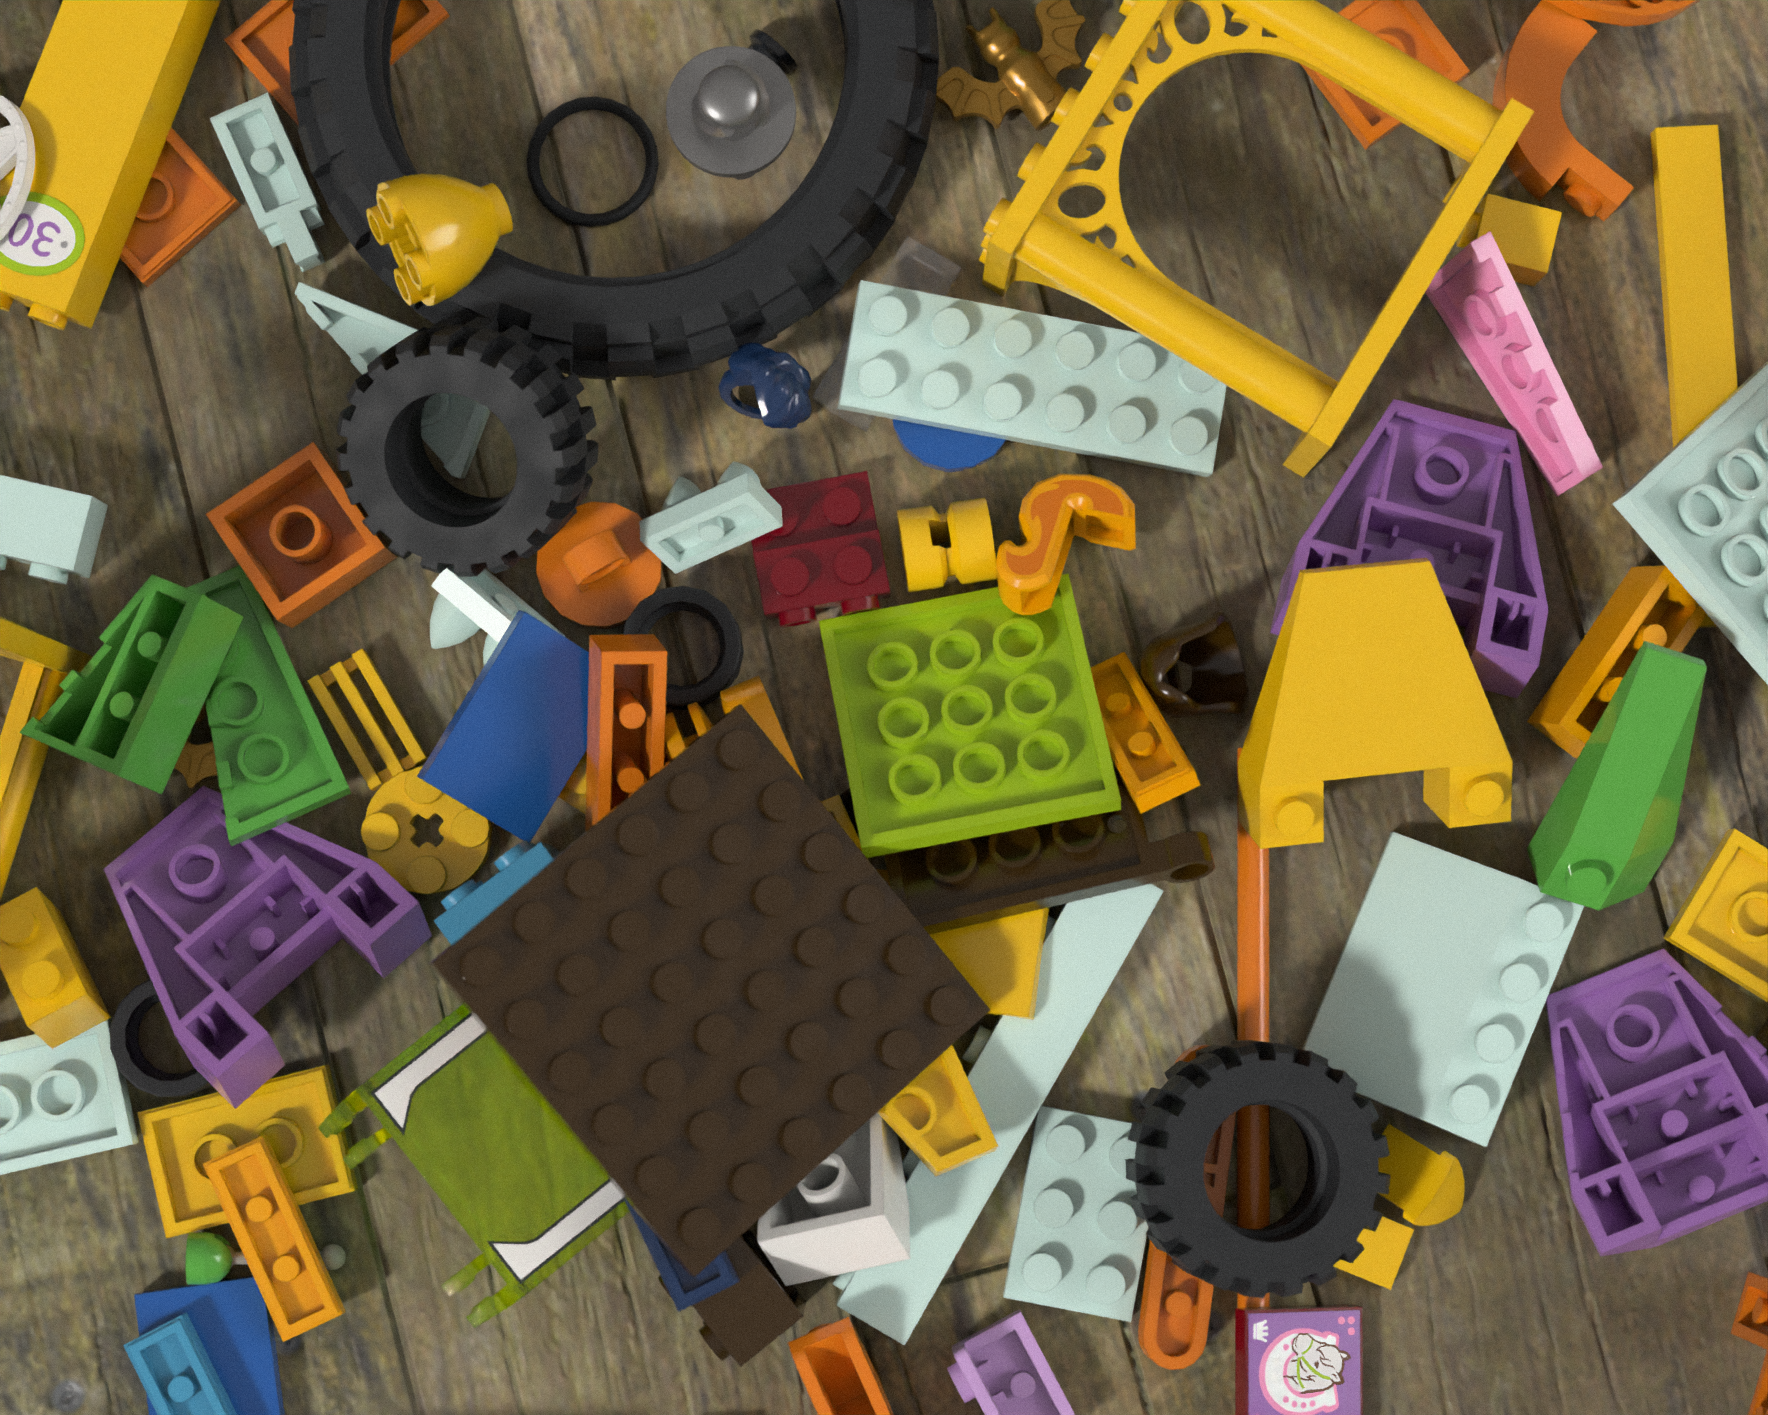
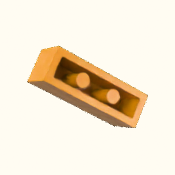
(1644, 607)

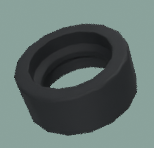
(712, 609)
(129, 1056)

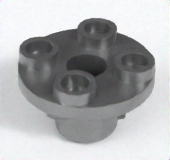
(731, 112)

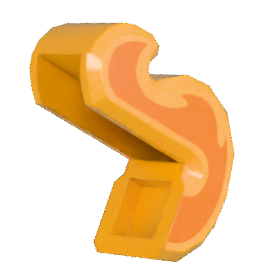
(1047, 523)

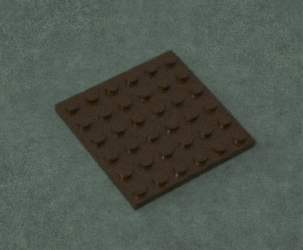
(711, 989)

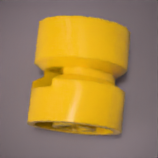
(970, 541)

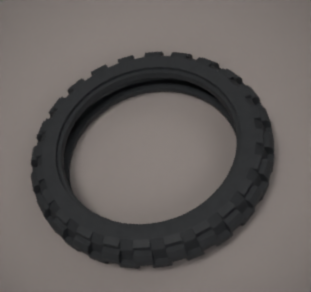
(665, 318)

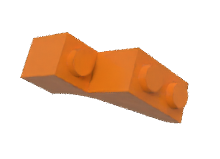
(839, 1371)

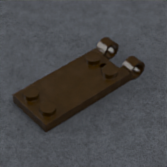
(1041, 867)

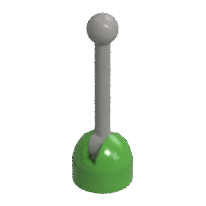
(211, 1258)

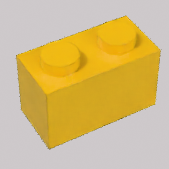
(47, 970)

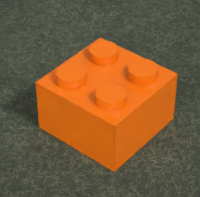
(300, 536)

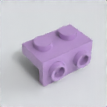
(1007, 1371)

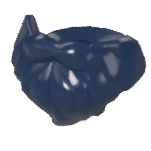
(778, 383)

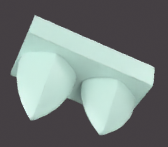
(709, 523)
(473, 604)

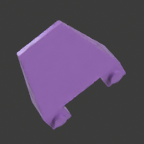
(1447, 495)
(243, 922)

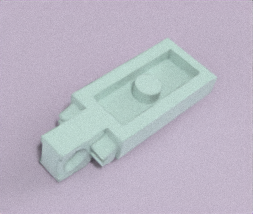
(271, 177)

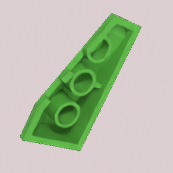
(1625, 787)

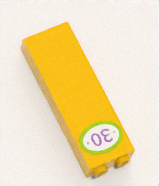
(98, 129)

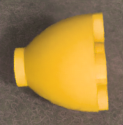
(438, 232)

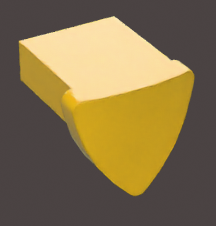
(1421, 1181)

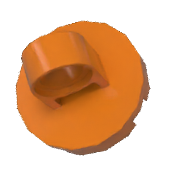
(598, 566)

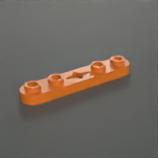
(1174, 1302)

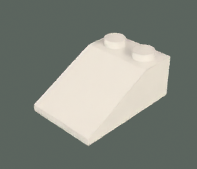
(843, 1212)

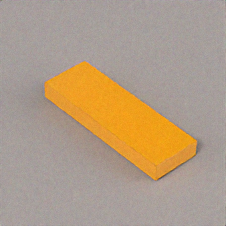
(1139, 736)
(274, 1238)

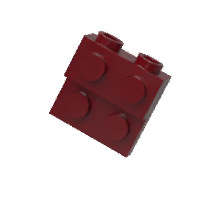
(823, 552)

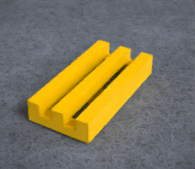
(341, 673)

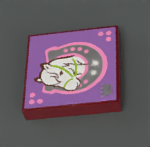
(1299, 1360)

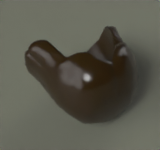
(1216, 664)

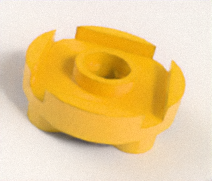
(428, 868)

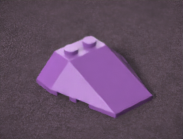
(1656, 1104)

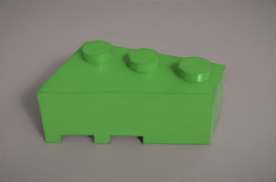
(143, 685)

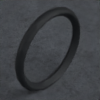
(575, 106)

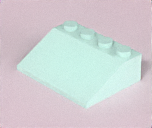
(1441, 986)

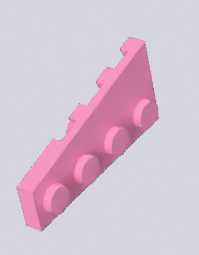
(1507, 352)

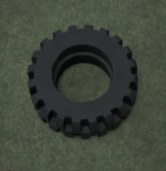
(407, 493)
(1338, 1182)

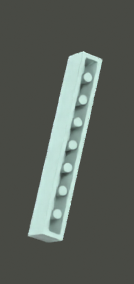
(1010, 1079)

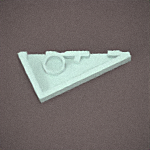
(448, 421)

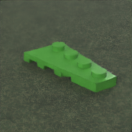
(262, 726)

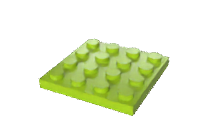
(966, 719)

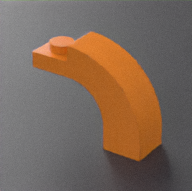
(1546, 149)

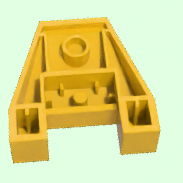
(1369, 687)

